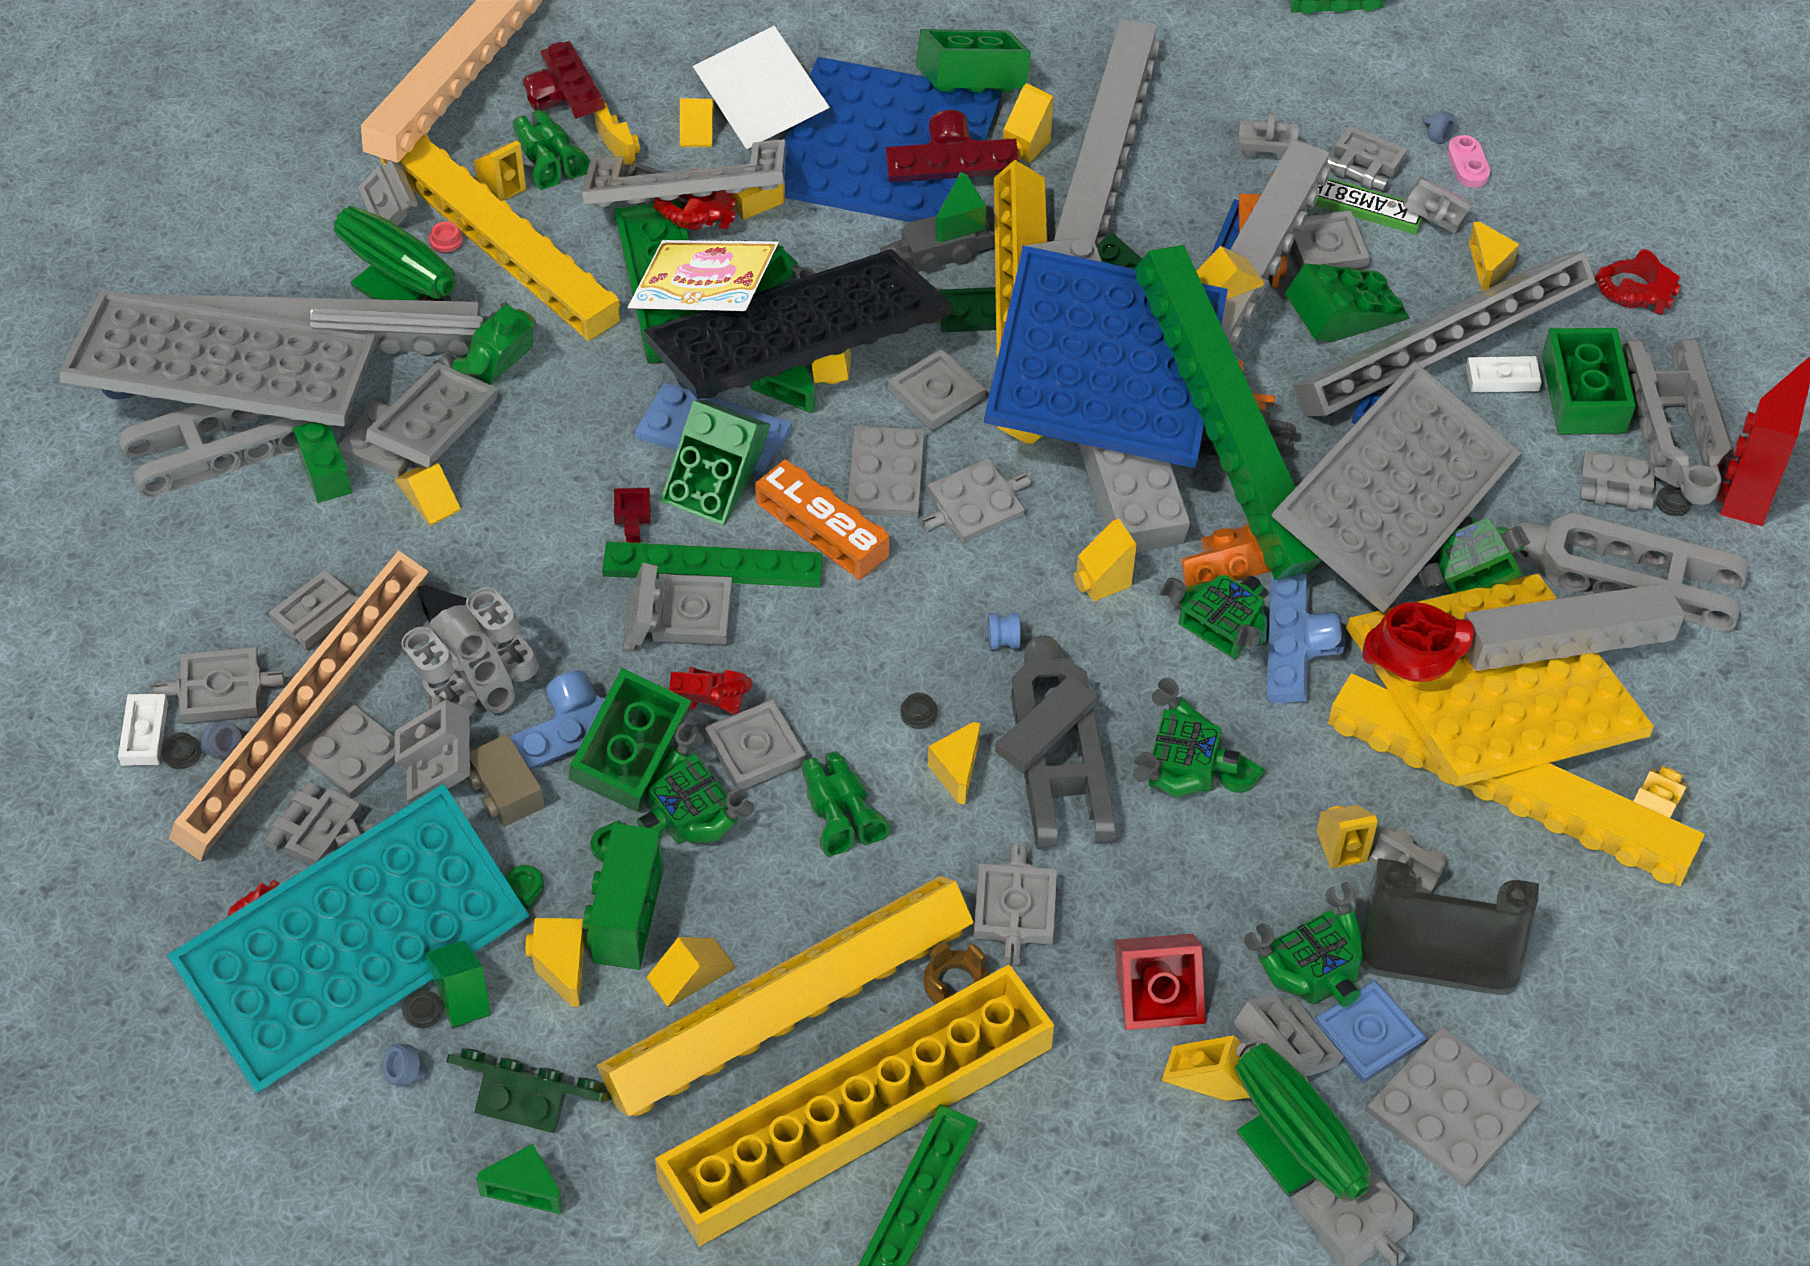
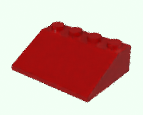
(1765, 449)

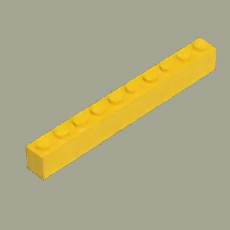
(1017, 222)
(510, 240)
(1541, 792)
(784, 995)

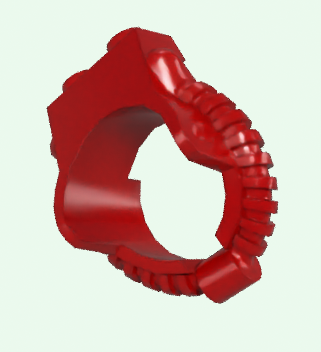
(699, 210)
(1660, 279)
(712, 688)

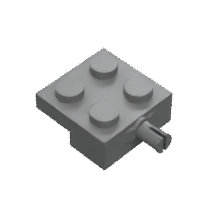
(434, 747)
(1289, 1032)
(1359, 1227)

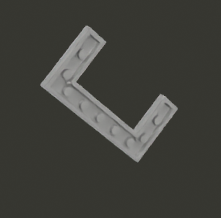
(606, 181)

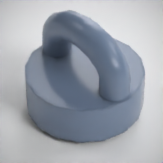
(1440, 126)
(220, 739)
(403, 1065)

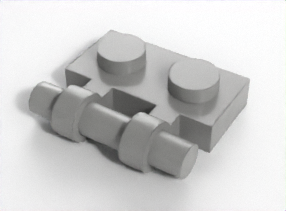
(1367, 151)
(1617, 472)
(317, 832)

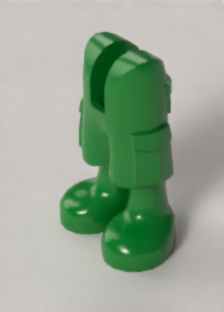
(543, 146)
(838, 792)

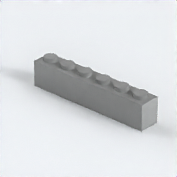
(1573, 626)

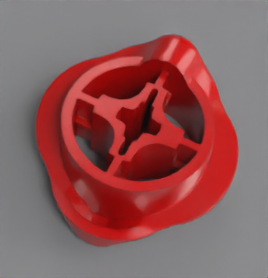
(1418, 642)

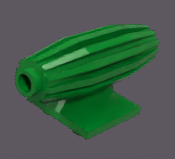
(399, 262)
(1297, 1130)

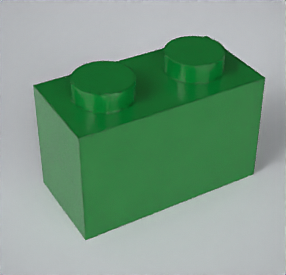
(322, 461)

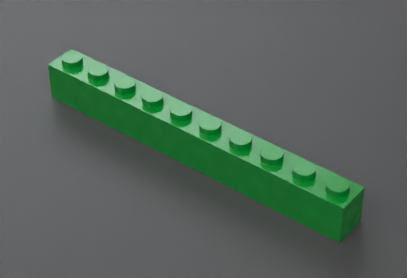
(1224, 404)

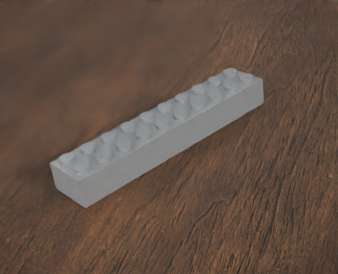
(1126, 485)

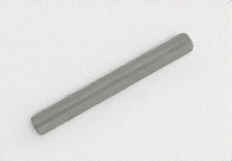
(394, 322)

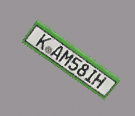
(1368, 205)

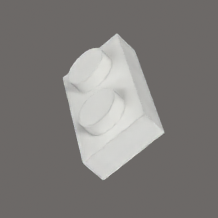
(1503, 374)
(143, 729)

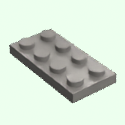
(432, 415)

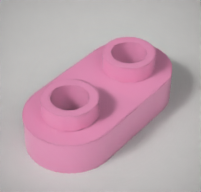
(1468, 161)

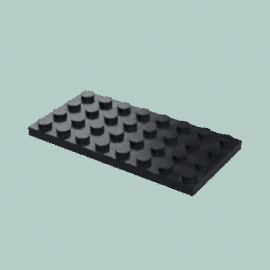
(797, 323)

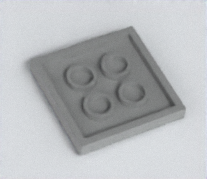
(1452, 1107)

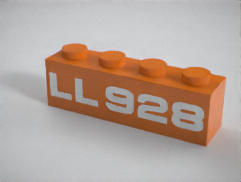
(822, 519)

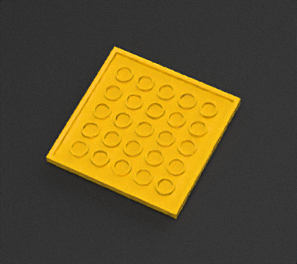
(1511, 714)

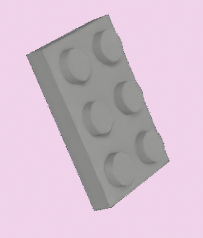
(886, 471)

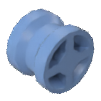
(1004, 631)

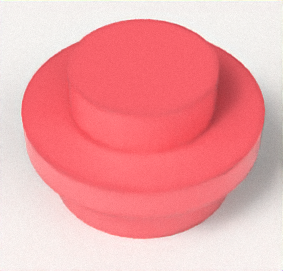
(445, 237)

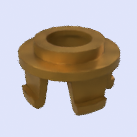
(944, 959)

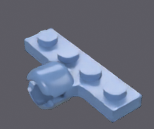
(1297, 638)
(574, 710)

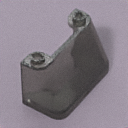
(1446, 937)

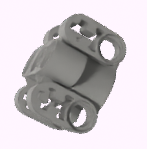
(467, 653)

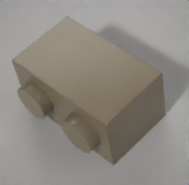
(505, 781)

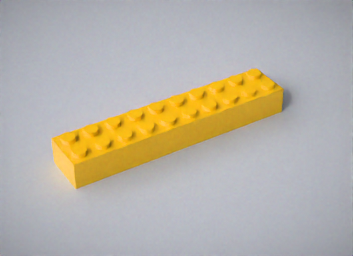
(853, 1104)

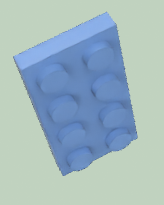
(669, 411)

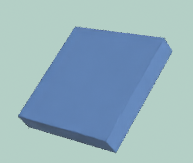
(1370, 1031)

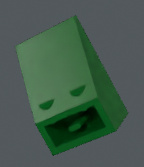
(1343, 301)
(714, 460)

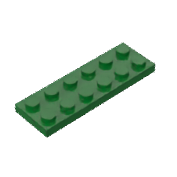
(640, 236)

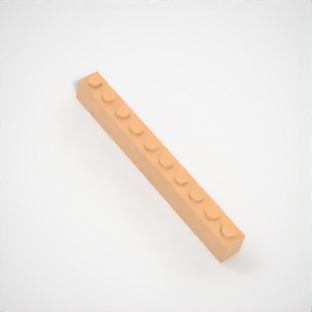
(442, 76)
(297, 707)

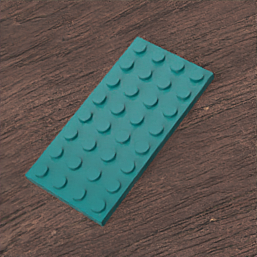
(345, 937)

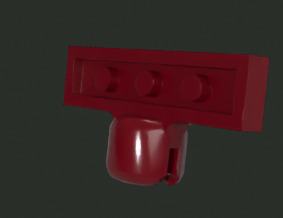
(563, 80)
(949, 153)

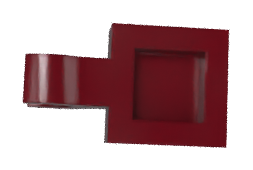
(632, 508)

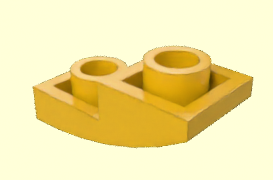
(617, 136)
(1662, 791)

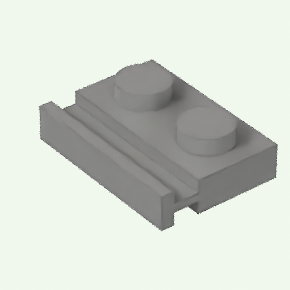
(388, 192)
(313, 609)
(640, 613)

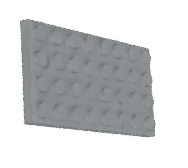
(218, 358)
(1396, 486)

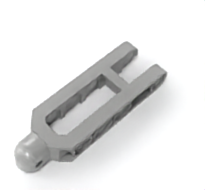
(1683, 387)
(198, 460)
(1680, 561)

